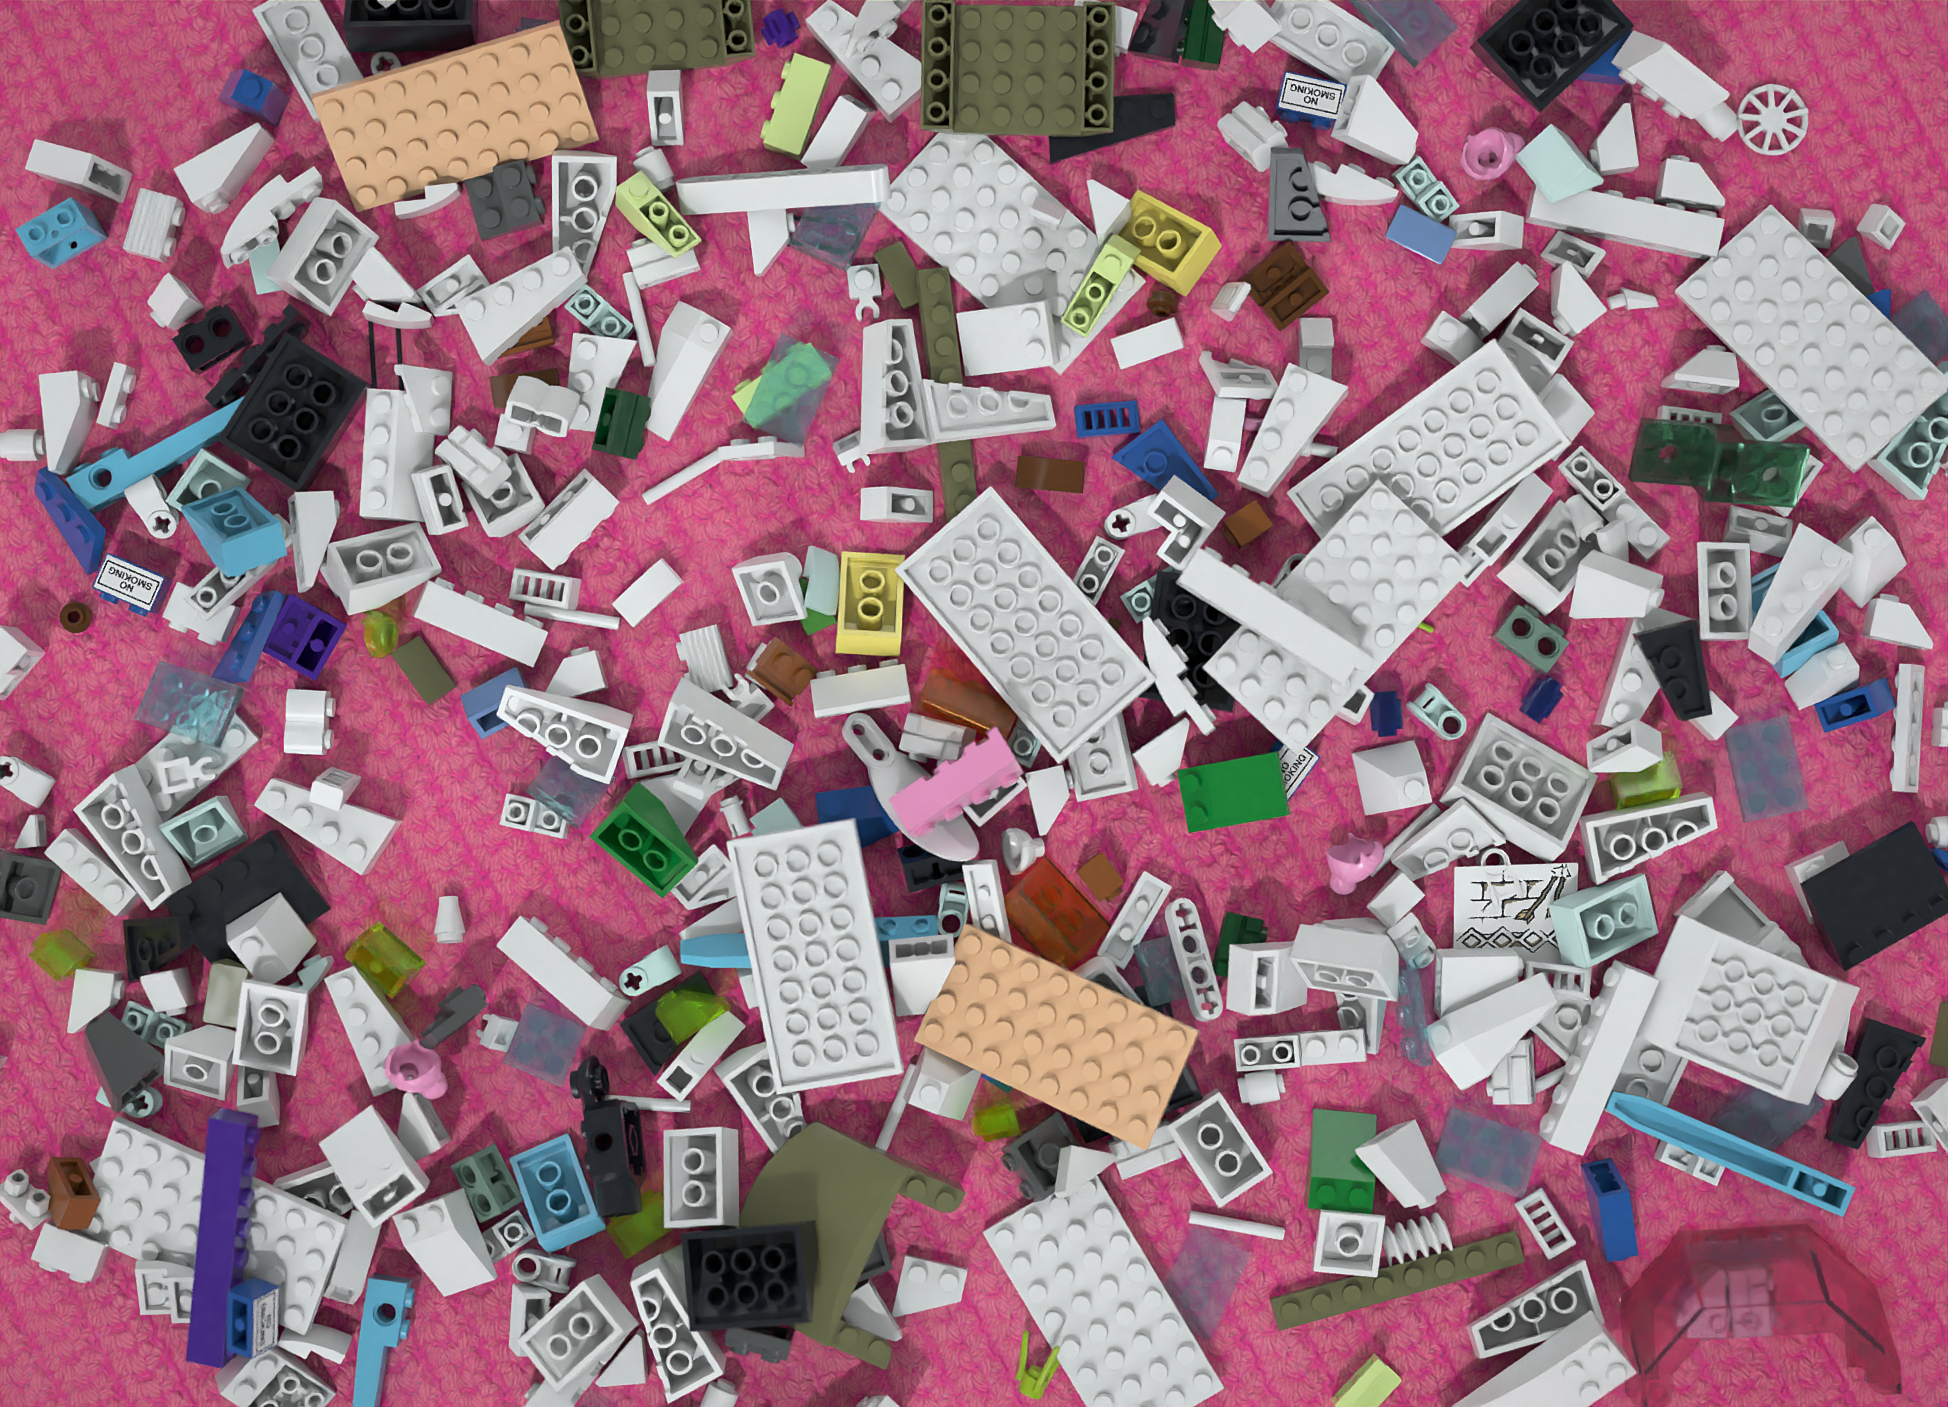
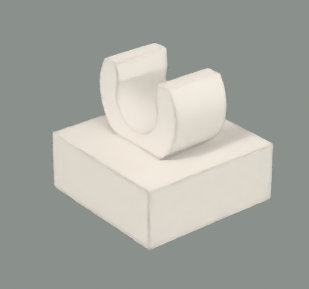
(849, 450)
(497, 1032)

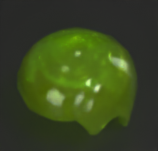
(380, 633)

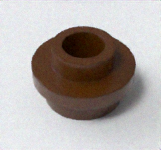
(1162, 303)
(84, 621)

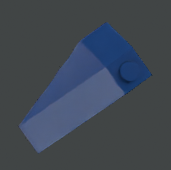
(860, 804)

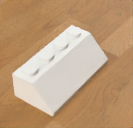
(389, 458)

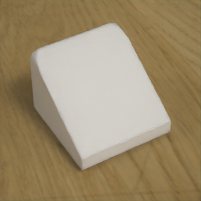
(1046, 213)
(1881, 225)
(1816, 226)
(33, 833)

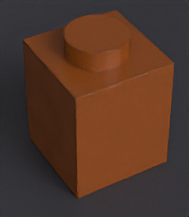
(1245, 525)
(1101, 878)

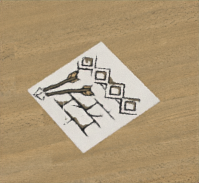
(1516, 923)

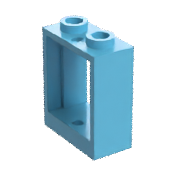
(51, 233)

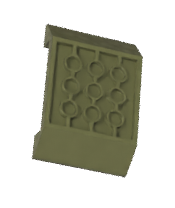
(654, 35)
(1017, 69)

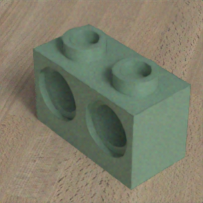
(1526, 646)
(487, 1183)

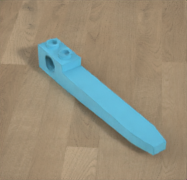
(155, 460)
(732, 950)
(1731, 1152)
(379, 1334)

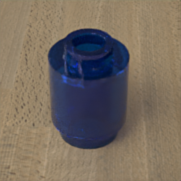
(1541, 699)
(1386, 713)

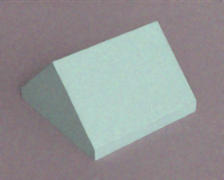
(1557, 165)
(1766, 419)
(204, 478)
(205, 831)

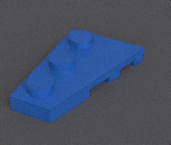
(1160, 456)
(72, 519)
(250, 639)

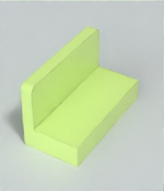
(1368, 1385)

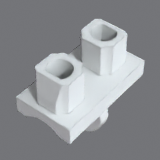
(24, 1201)

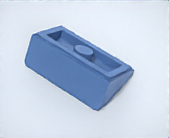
(1421, 234)

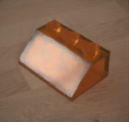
(965, 703)
(1053, 915)

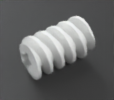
(1416, 1238)

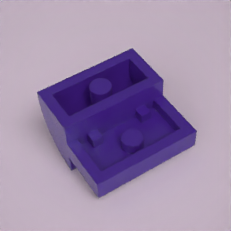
(303, 636)

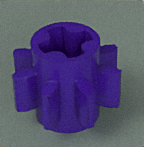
(780, 28)

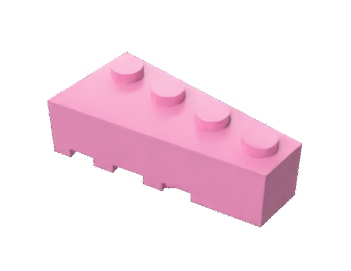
(957, 785)

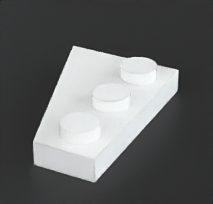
(1450, 836)

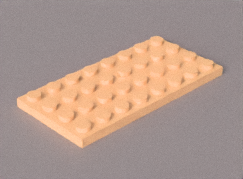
(456, 116)
(1057, 1036)

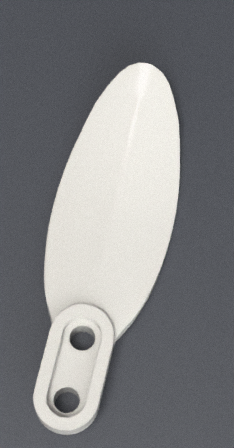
(895, 772)

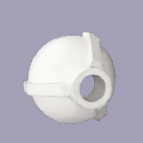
(1020, 850)

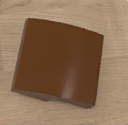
(1284, 286)

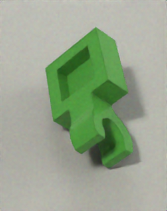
(815, 620)

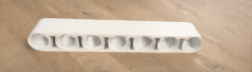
(784, 189)

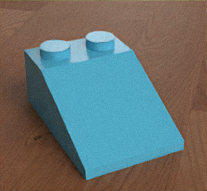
(236, 531)
(1816, 637)
(557, 1193)

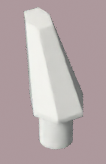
(1631, 300)

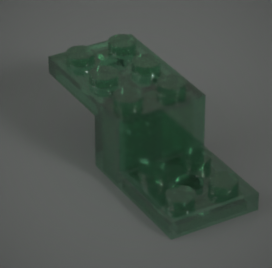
(1718, 462)

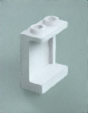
(1727, 910)

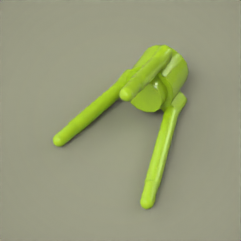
(1036, 1378)

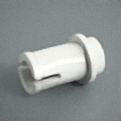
(735, 815)

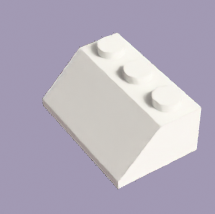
(1667, 77)
(322, 255)
(1724, 591)
(860, 689)
(1347, 961)
(1218, 1148)
(701, 1178)

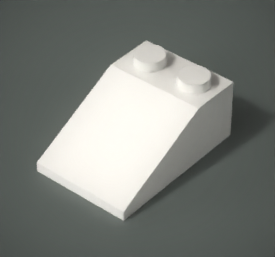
(224, 169)
(1008, 338)
(68, 415)
(1547, 561)
(380, 566)
(271, 1027)
(446, 1242)
(577, 1332)

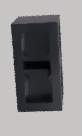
(215, 347)
(927, 870)

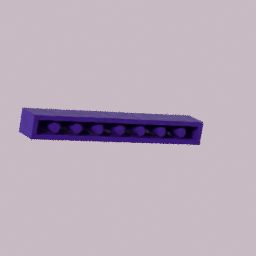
(222, 1231)

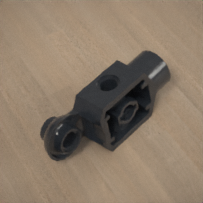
(612, 1140)

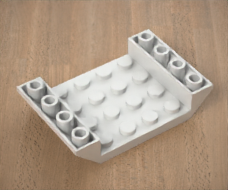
(1745, 1011)

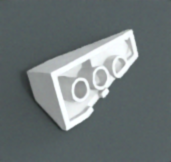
(1359, 1010)

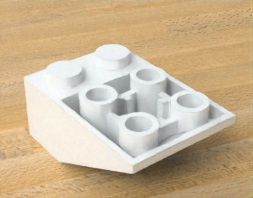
(1534, 348)
(1263, 979)
(374, 1166)
(272, 1381)

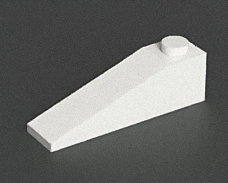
(581, 200)
(684, 360)
(574, 729)
(1482, 1033)
(751, 1083)

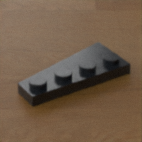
(1161, 30)
(1132, 118)
(254, 359)
(1881, 1058)

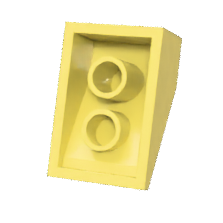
(1171, 243)
(870, 604)

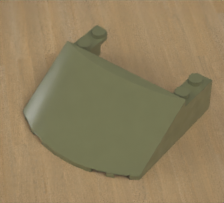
(848, 1194)

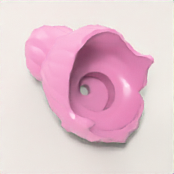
(1489, 145)
(1353, 863)
(421, 1065)

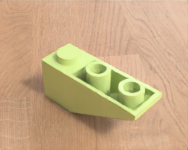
(654, 215)
(1100, 285)

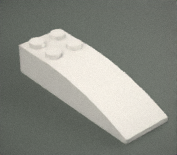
(1562, 1372)

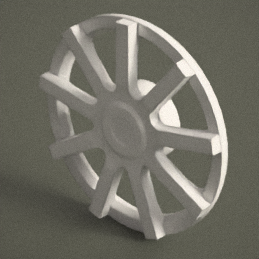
(1773, 119)

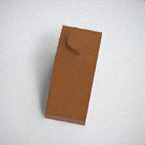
(71, 1193)

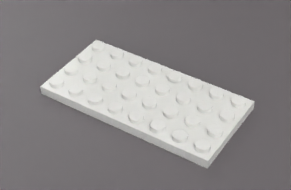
(971, 214)
(1813, 338)
(1442, 449)
(1368, 579)
(1025, 625)
(815, 956)
(153, 1211)
(1101, 1303)

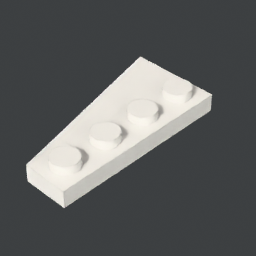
(981, 412)

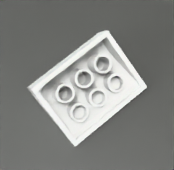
(1521, 788)

